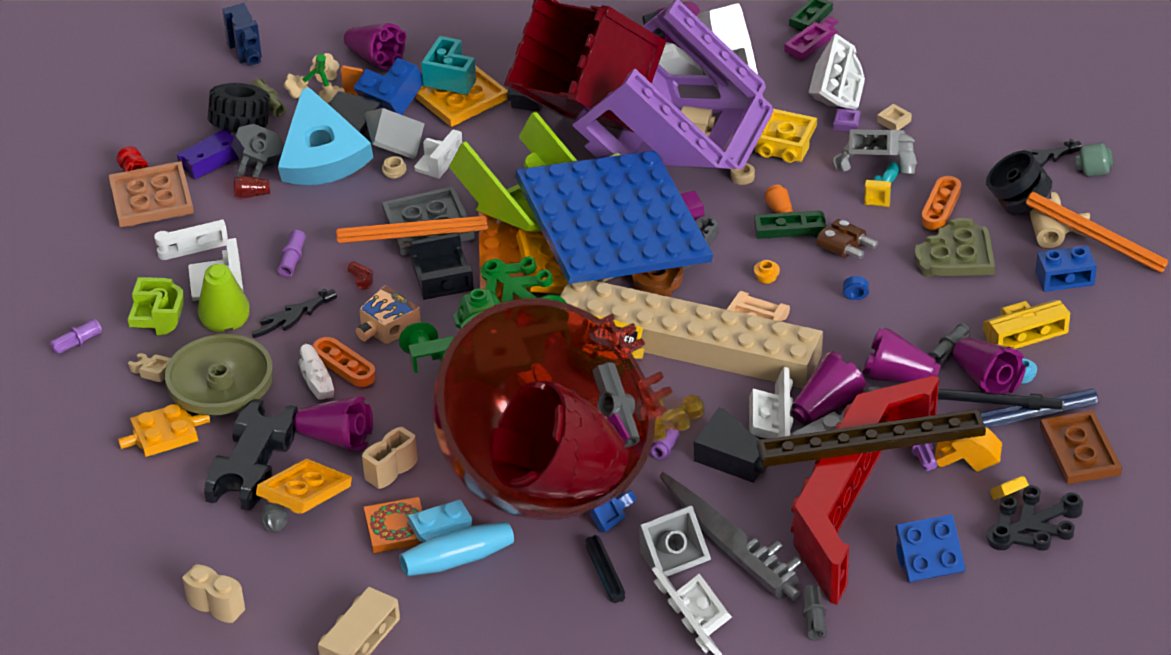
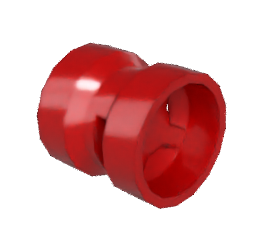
(130, 159)

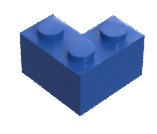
(395, 88)

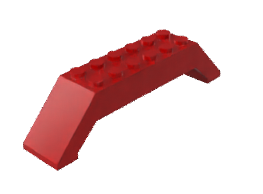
(838, 481)

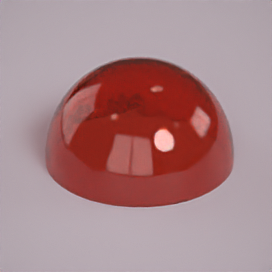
(523, 345)

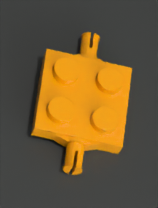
(163, 430)

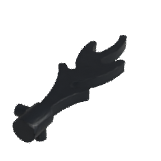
(1043, 156)
(293, 313)

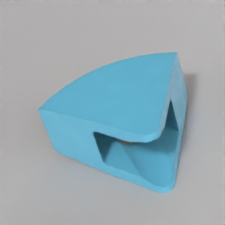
(321, 144)

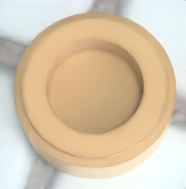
(743, 176)

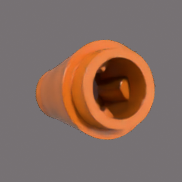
(778, 199)

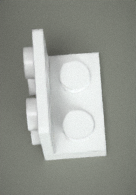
(230, 259)

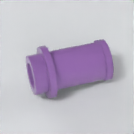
(662, 448)

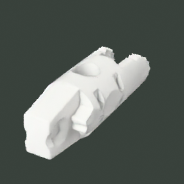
(315, 373)

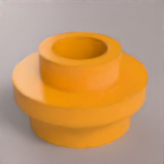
(766, 271)

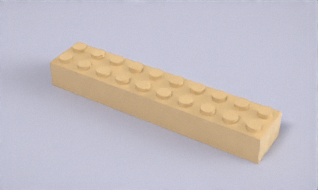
(706, 333)

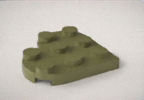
(956, 251)

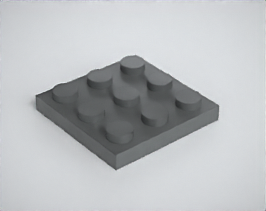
(422, 207)

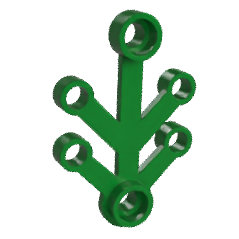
(496, 271)

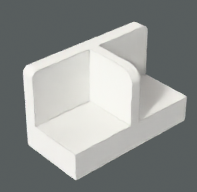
(438, 154)

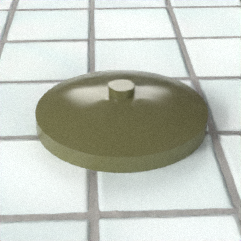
(219, 374)

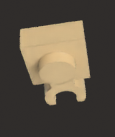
(150, 368)

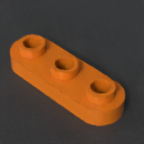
(941, 202)
(345, 362)

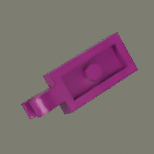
(811, 38)

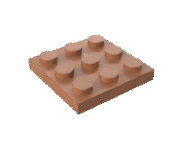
(151, 194)

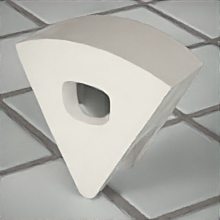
(730, 27)

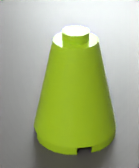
(222, 300)

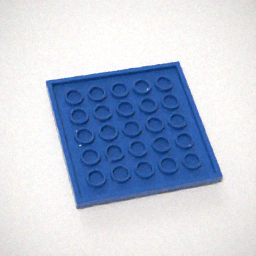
(613, 216)

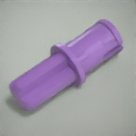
(76, 336)
(925, 456)

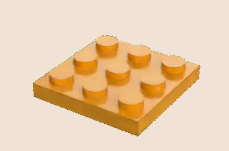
(457, 107)

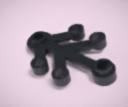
(1004, 535)

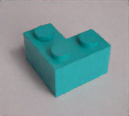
(448, 68)

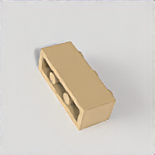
(362, 625)

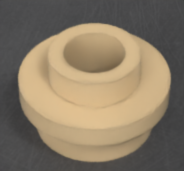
(394, 167)

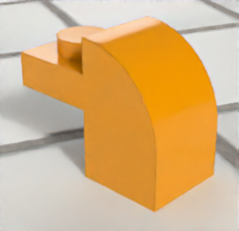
(977, 451)

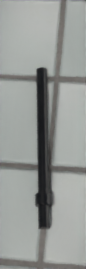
(1034, 401)

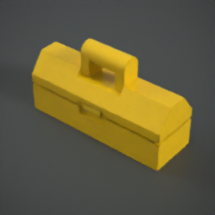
(1027, 324)

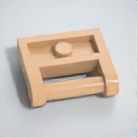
(753, 306)

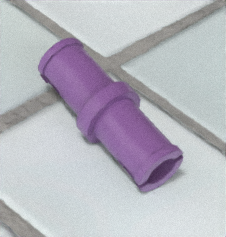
(291, 253)

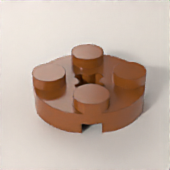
(658, 284)

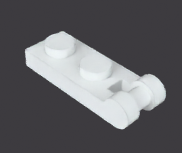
(191, 240)

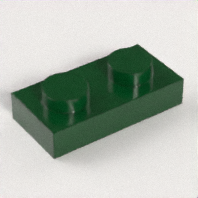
(809, 13)

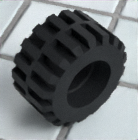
(237, 106)

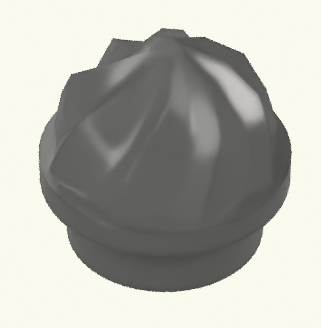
(274, 517)

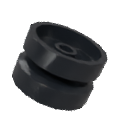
(1016, 179)

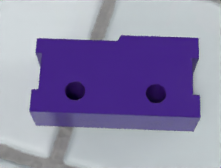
(208, 154)

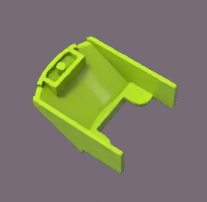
(495, 200)

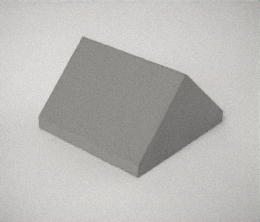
(394, 132)
(673, 542)

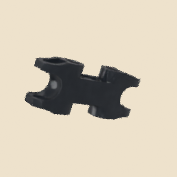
(247, 465)

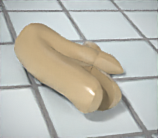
(1048, 230)

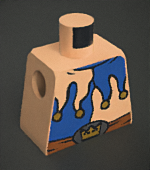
(386, 316)

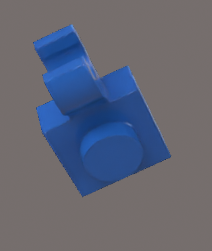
(612, 512)

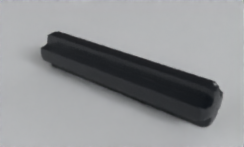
(605, 569)

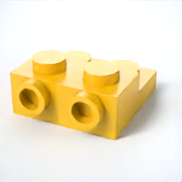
(786, 136)

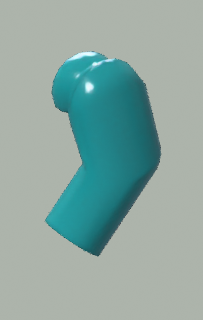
(890, 173)

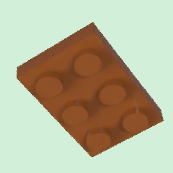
(1080, 447)

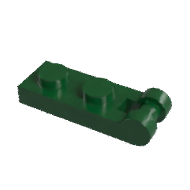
(789, 224)

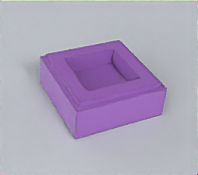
(846, 120)

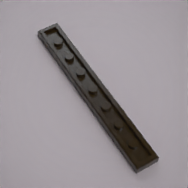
(871, 438)

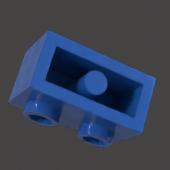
(1065, 268)

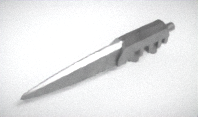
(751, 556)

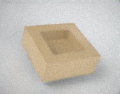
(894, 117)

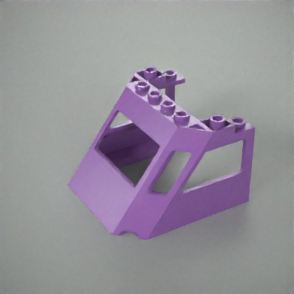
(656, 108)

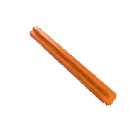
(412, 229)
(1097, 232)

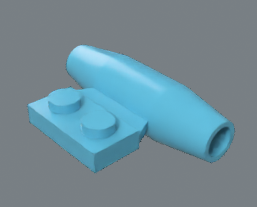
(451, 539)

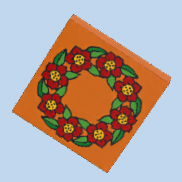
(389, 524)

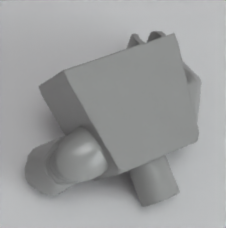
(878, 143)

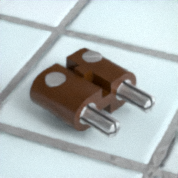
(844, 239)

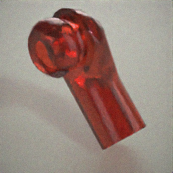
(363, 274)

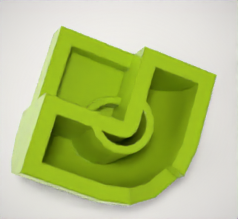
(156, 304)

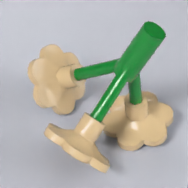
(323, 68)

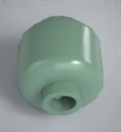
(1095, 159)

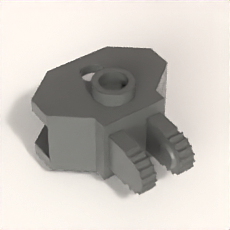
(255, 150)

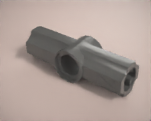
(614, 399)

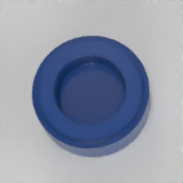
(855, 288)

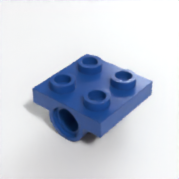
(929, 548)

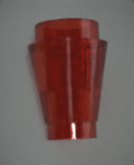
(250, 186)

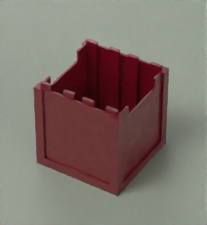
(579, 56)

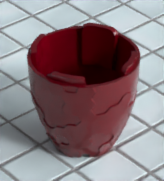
(556, 445)

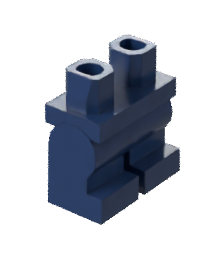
(242, 34)

